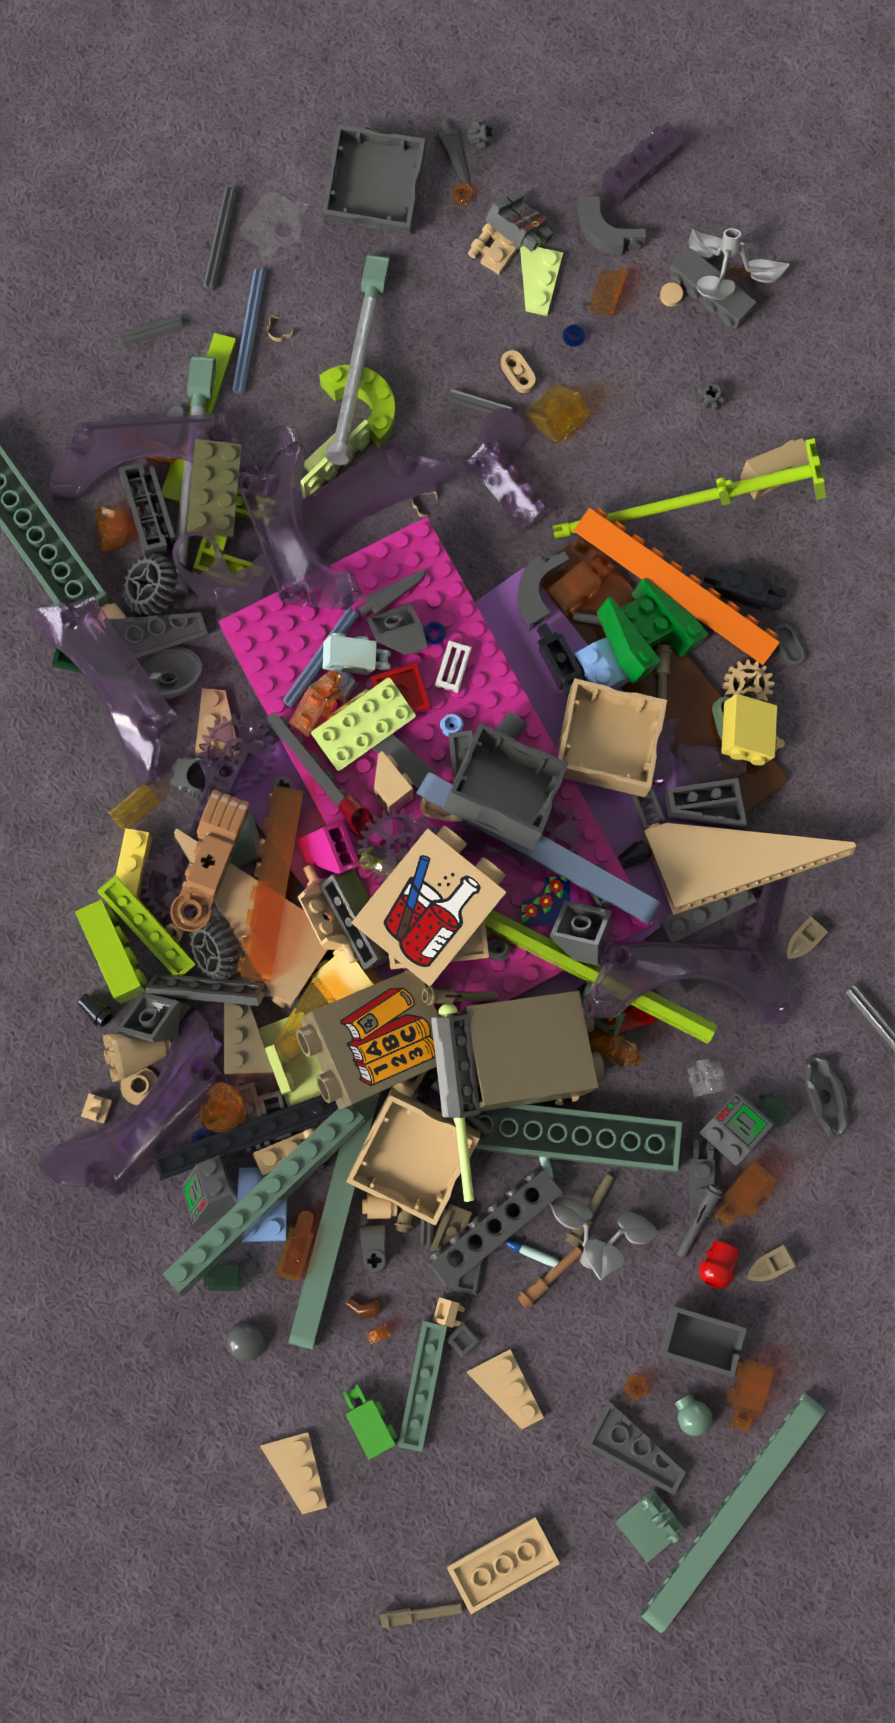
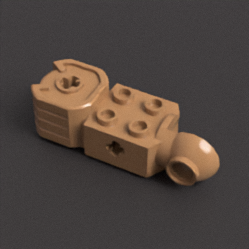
(220, 832)

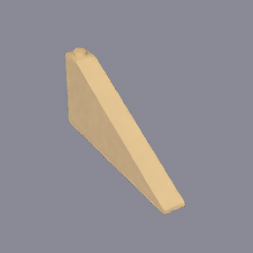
(715, 863)
(297, 944)

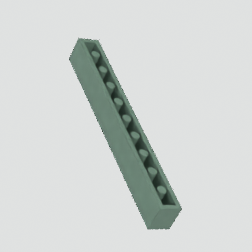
(263, 1199)

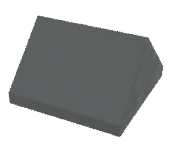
(152, 1019)

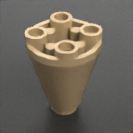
(131, 1054)

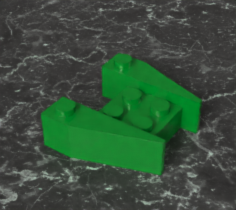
(644, 624)

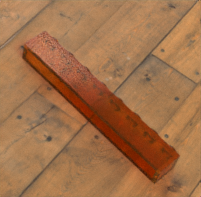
(272, 884)

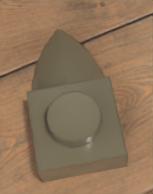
(805, 938)
(772, 1265)

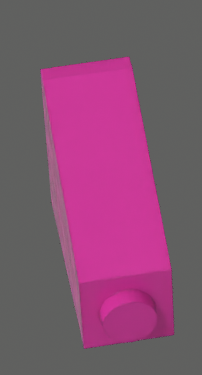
(329, 848)

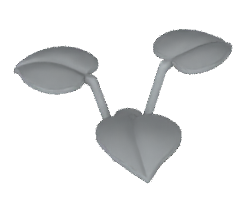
(720, 288)
(598, 1255)

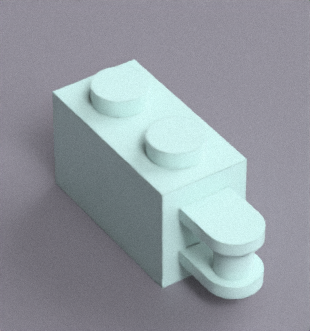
(353, 654)

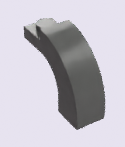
(602, 235)
(529, 603)

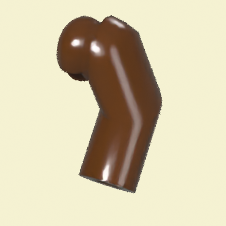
(365, 1310)

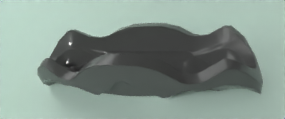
(821, 1078)

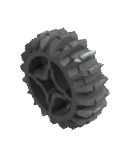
(150, 584)
(216, 949)

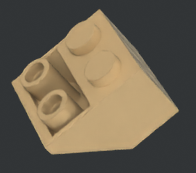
(391, 787)

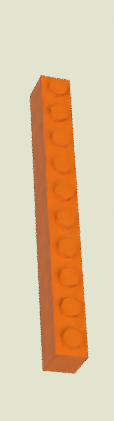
(682, 589)

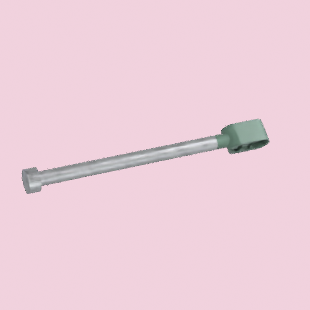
(373, 284)
(199, 388)

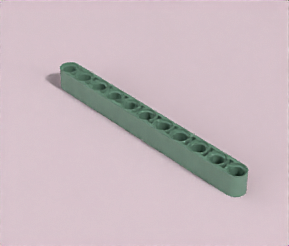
(330, 1233)
(733, 1514)

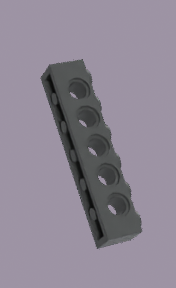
(546, 1192)

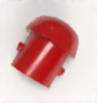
(719, 1265)

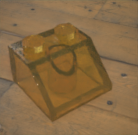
(557, 413)

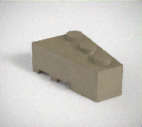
(243, 1043)

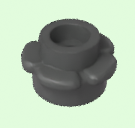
(498, 944)

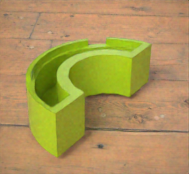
(373, 391)

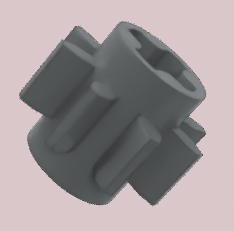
(481, 133)
(707, 400)

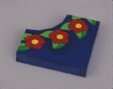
(546, 906)

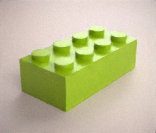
(110, 951)

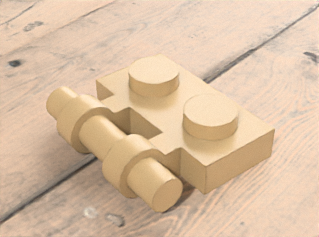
(499, 252)

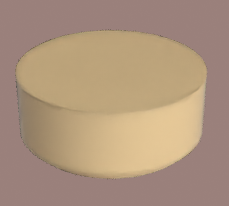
(671, 294)

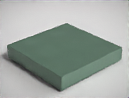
(248, 845)

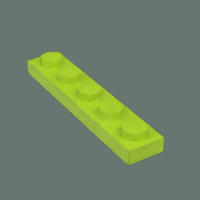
(146, 926)

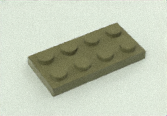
(214, 487)

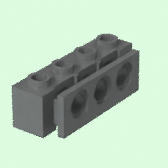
(141, 510)

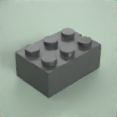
(702, 1341)

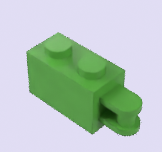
(369, 1424)

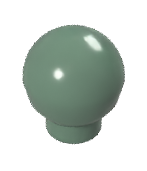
(693, 1416)

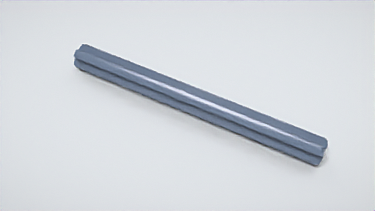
(249, 331)

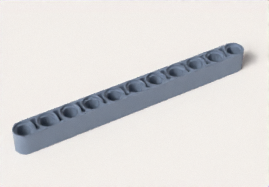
(562, 862)

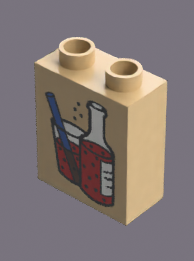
(431, 904)

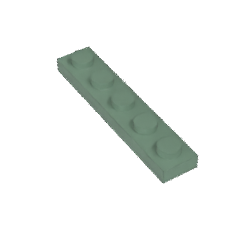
(422, 1386)

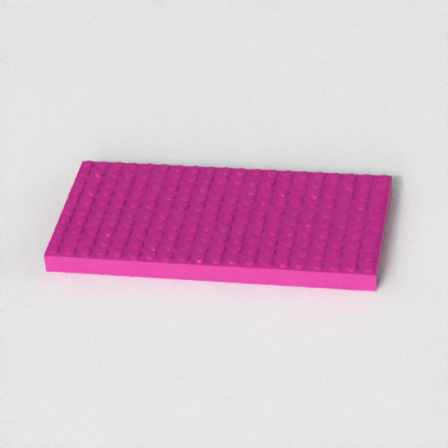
(279, 641)

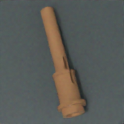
(539, 1286)

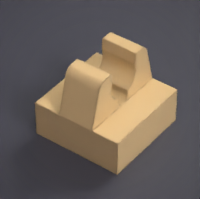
(96, 1108)
(446, 1312)

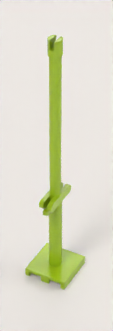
(724, 491)

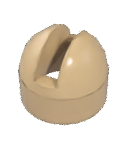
(179, 934)

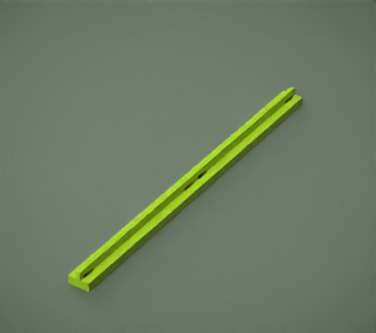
(552, 953)

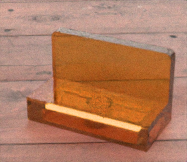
(608, 291)

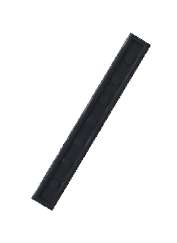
(244, 1136)

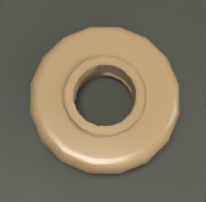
(127, 1090)

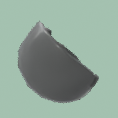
(245, 1341)

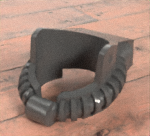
(182, 773)

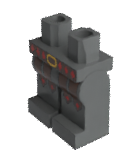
(519, 222)

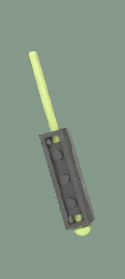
(457, 1079)

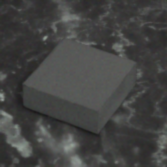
(463, 1340)

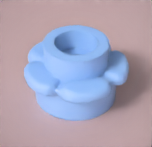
(451, 719)

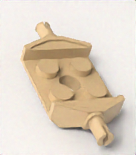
(315, 905)

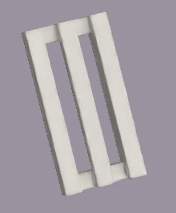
(447, 685)

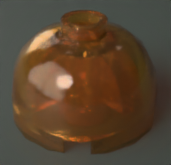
(113, 528)
(223, 1109)

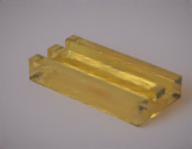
(132, 805)

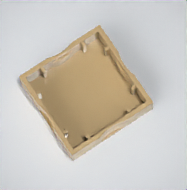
(610, 737)
(411, 1157)

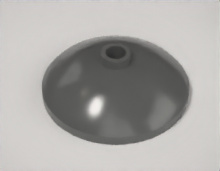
(173, 670)

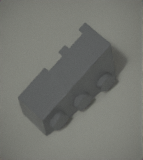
(708, 803)

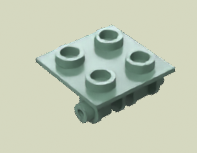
(650, 1526)

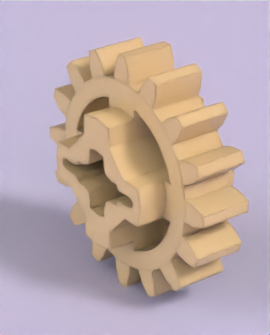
(742, 678)

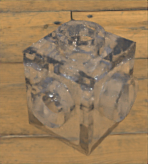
(707, 1078)

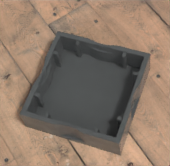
(374, 179)
(505, 786)

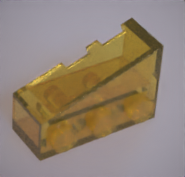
(313, 998)

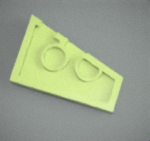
(539, 278)

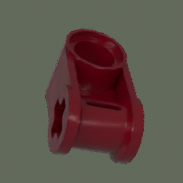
(355, 815)

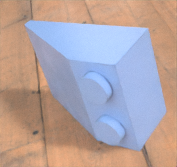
(600, 665)
(276, 1224)

